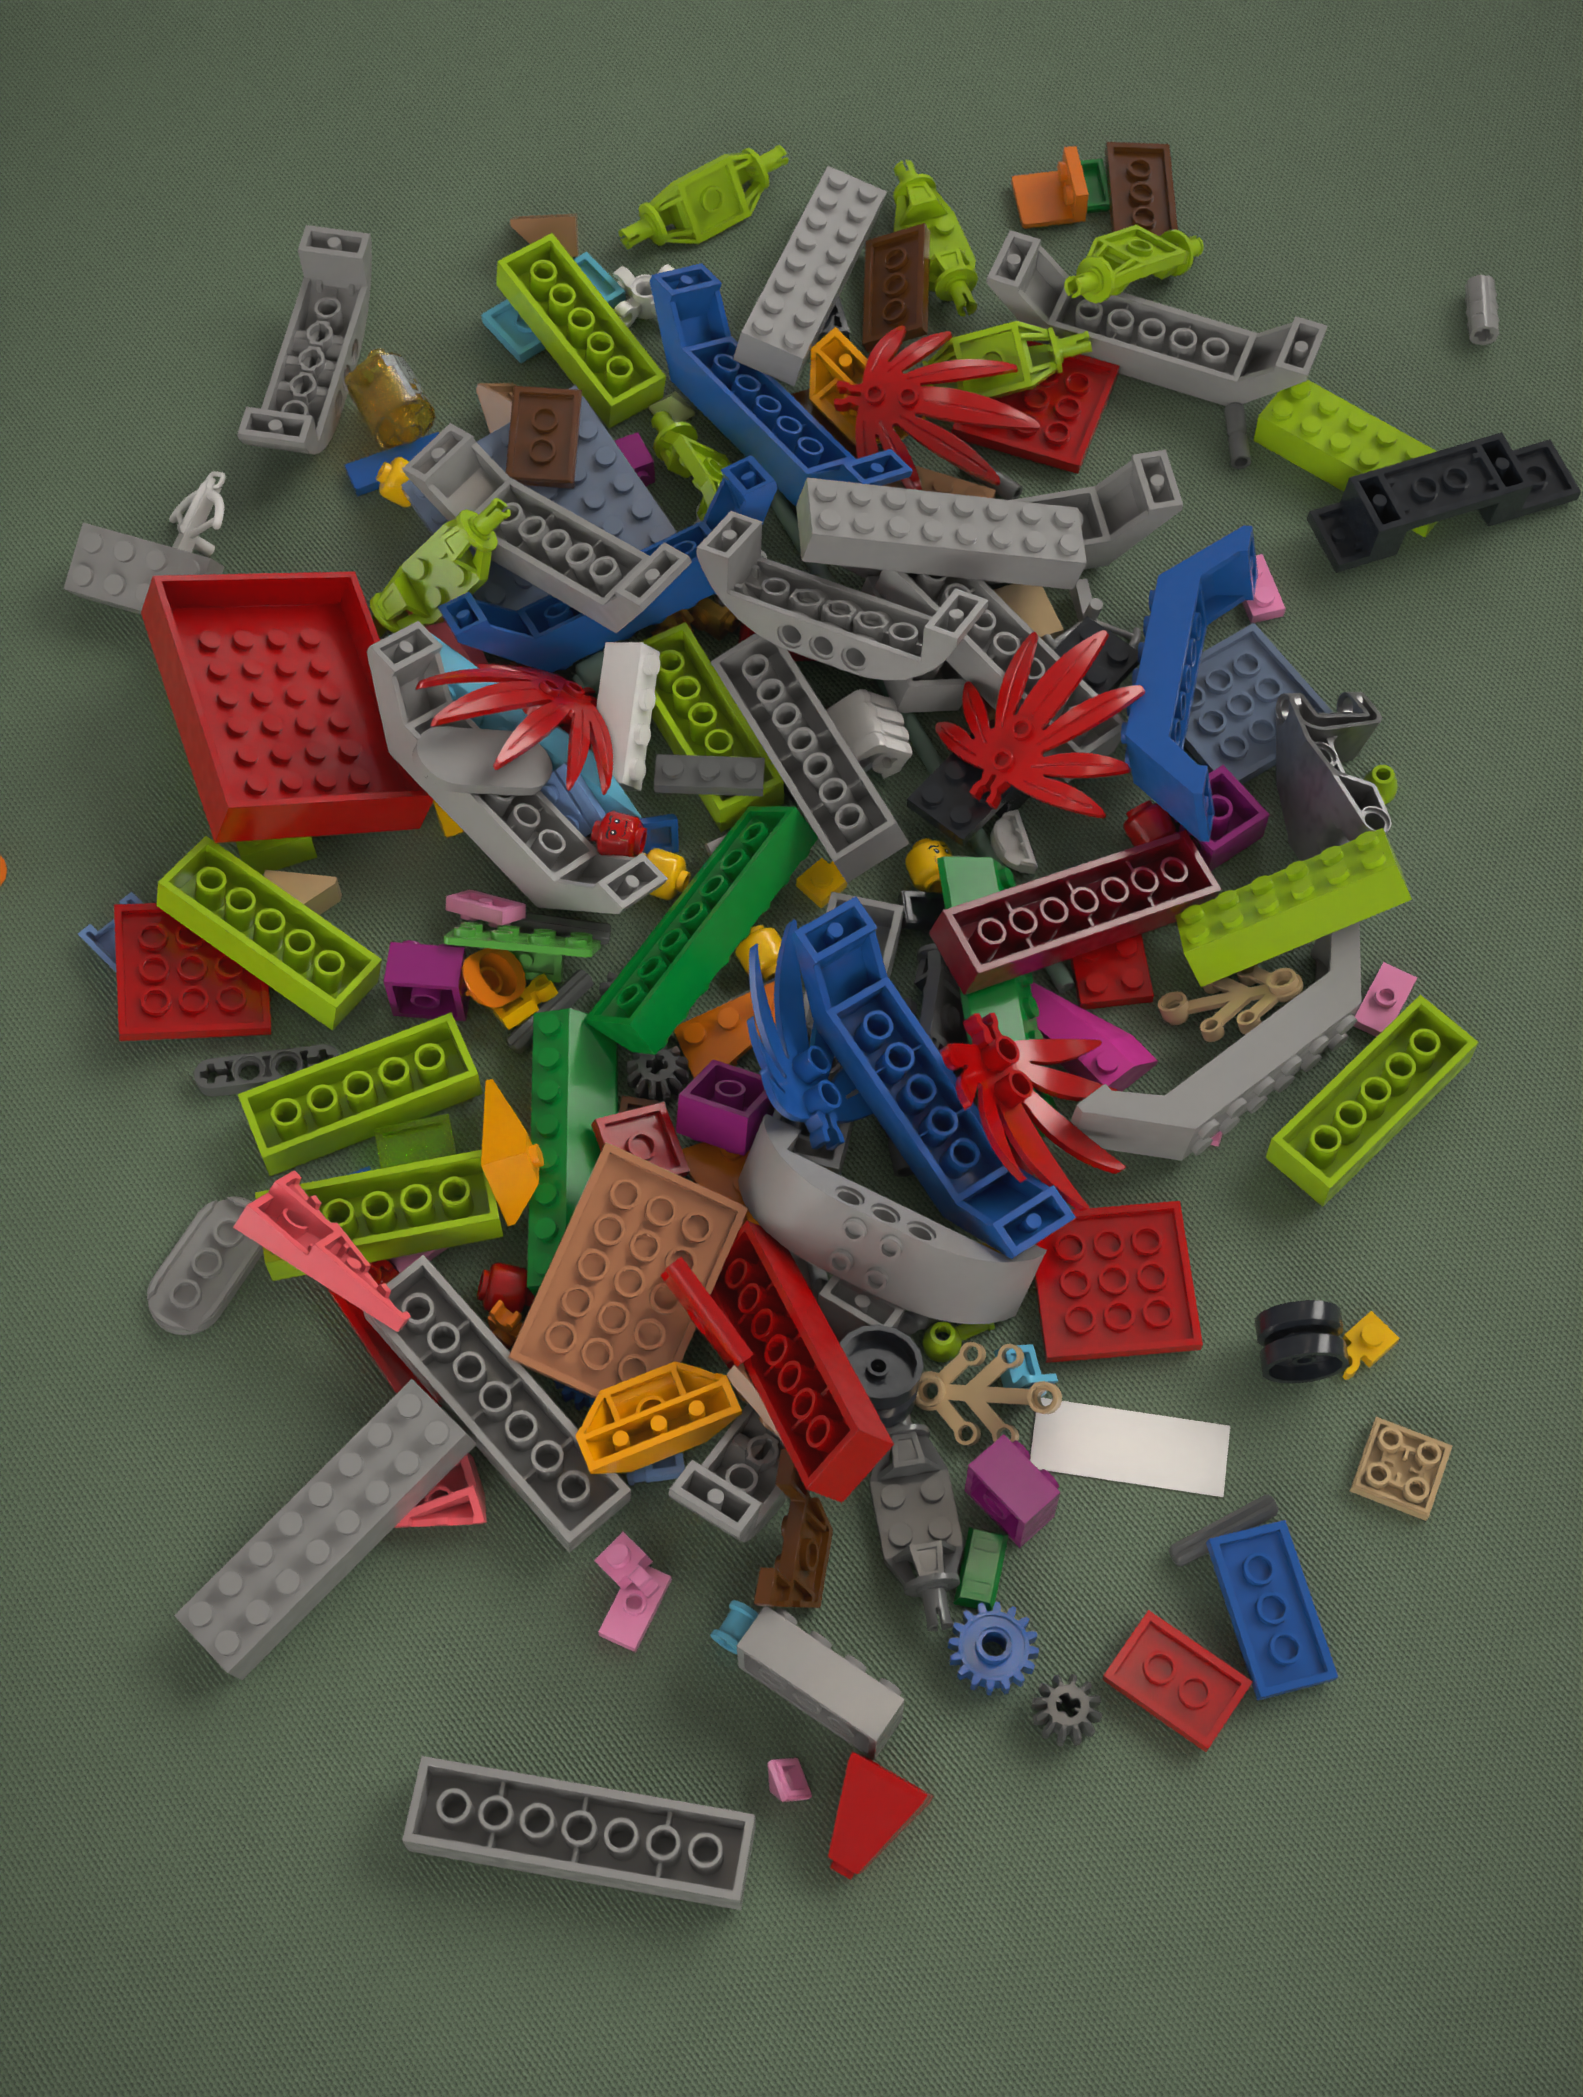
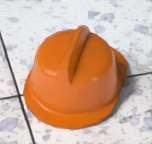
(493, 977)

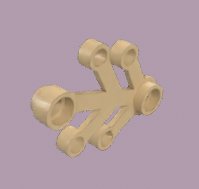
(1275, 987)
(978, 1393)

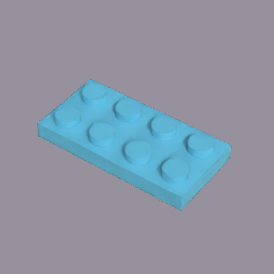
(516, 335)

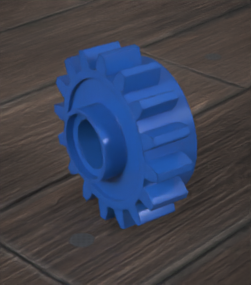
(996, 1627)

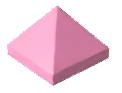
(788, 1780)

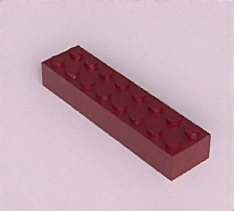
(1072, 911)

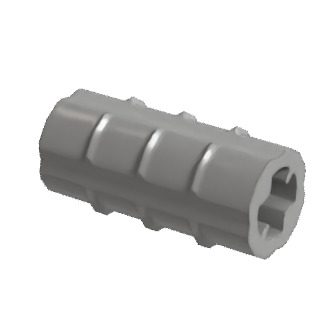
(1482, 310)

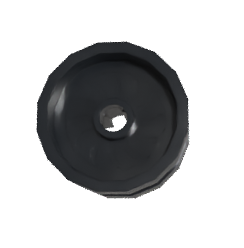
(1301, 1341)
(887, 1368)

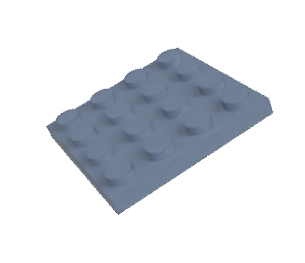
(1236, 703)

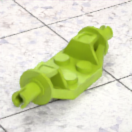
(705, 199)
(950, 256)
(1128, 256)
(1009, 345)
(683, 455)
(440, 570)

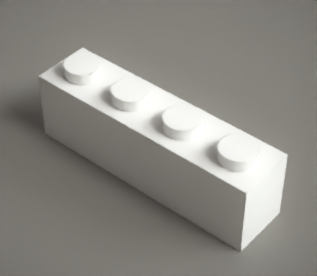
(627, 705)

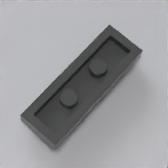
(709, 775)

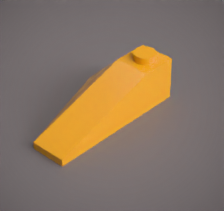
(508, 1155)

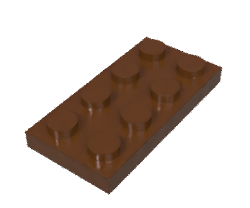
(1140, 186)
(896, 284)

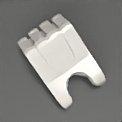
(873, 731)

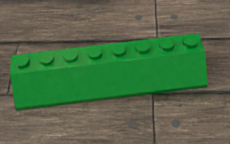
(703, 928)
(1011, 1000)
(570, 1089)

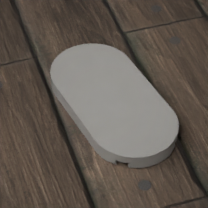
(464, 760)
(203, 1270)

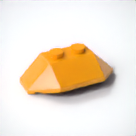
(832, 361)
(655, 1417)

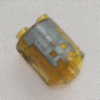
(390, 399)

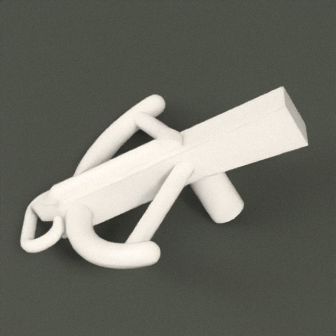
(195, 522)

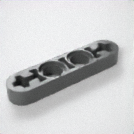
(265, 1061)

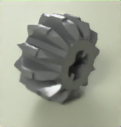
(671, 1074)
(1058, 1721)

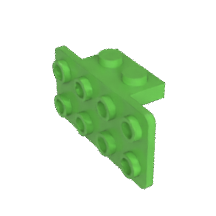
(536, 952)

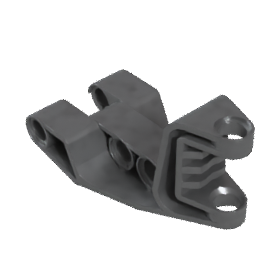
(1315, 794)

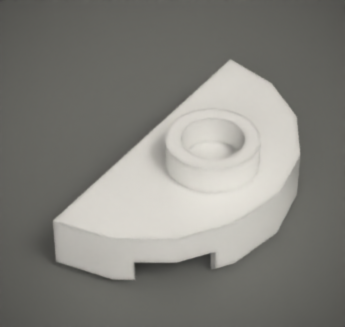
(1012, 844)

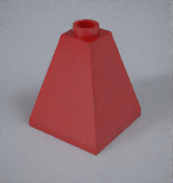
(871, 1814)

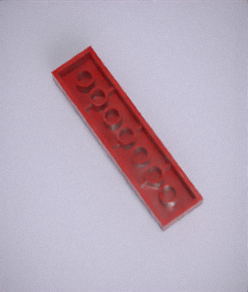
(799, 1366)

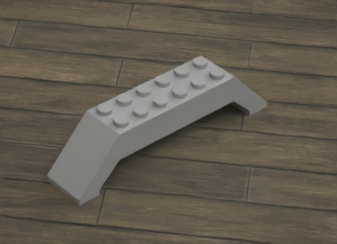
(1152, 338)
(1114, 511)
(543, 539)
(518, 833)
(1241, 1074)

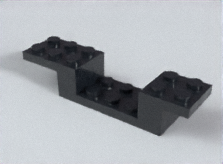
(1438, 486)
(945, 794)

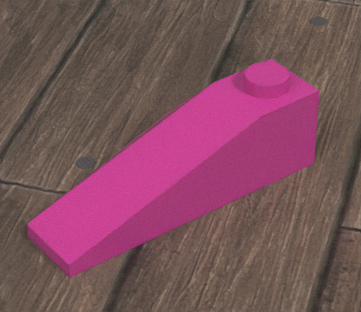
(1115, 1062)

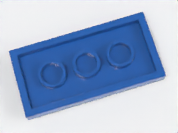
(1271, 1610)

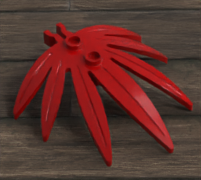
(899, 399)
(547, 703)
(1016, 745)
(1007, 1105)

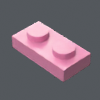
(1267, 600)
(482, 906)

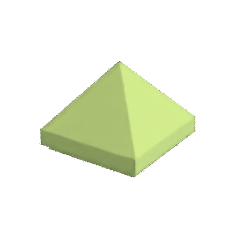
(675, 406)

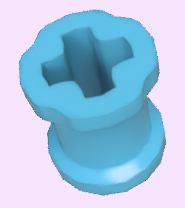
(734, 1626)

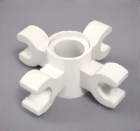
(639, 289)

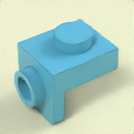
(1027, 1373)

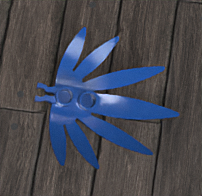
(791, 1070)

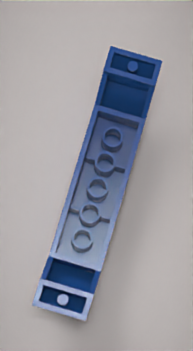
(745, 402)
(555, 635)
(1169, 661)
(913, 1089)

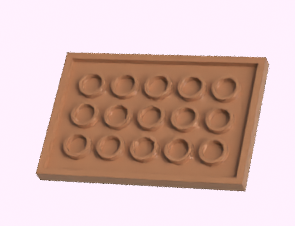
(603, 1299)

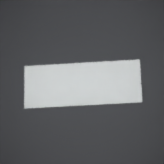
(1132, 1447)

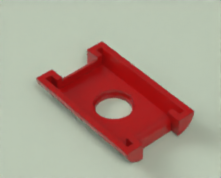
(706, 1313)

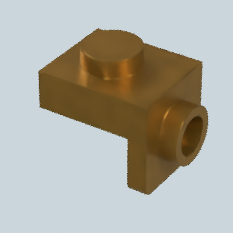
(713, 618)

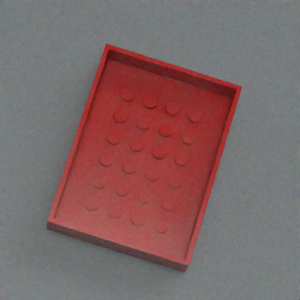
(279, 704)

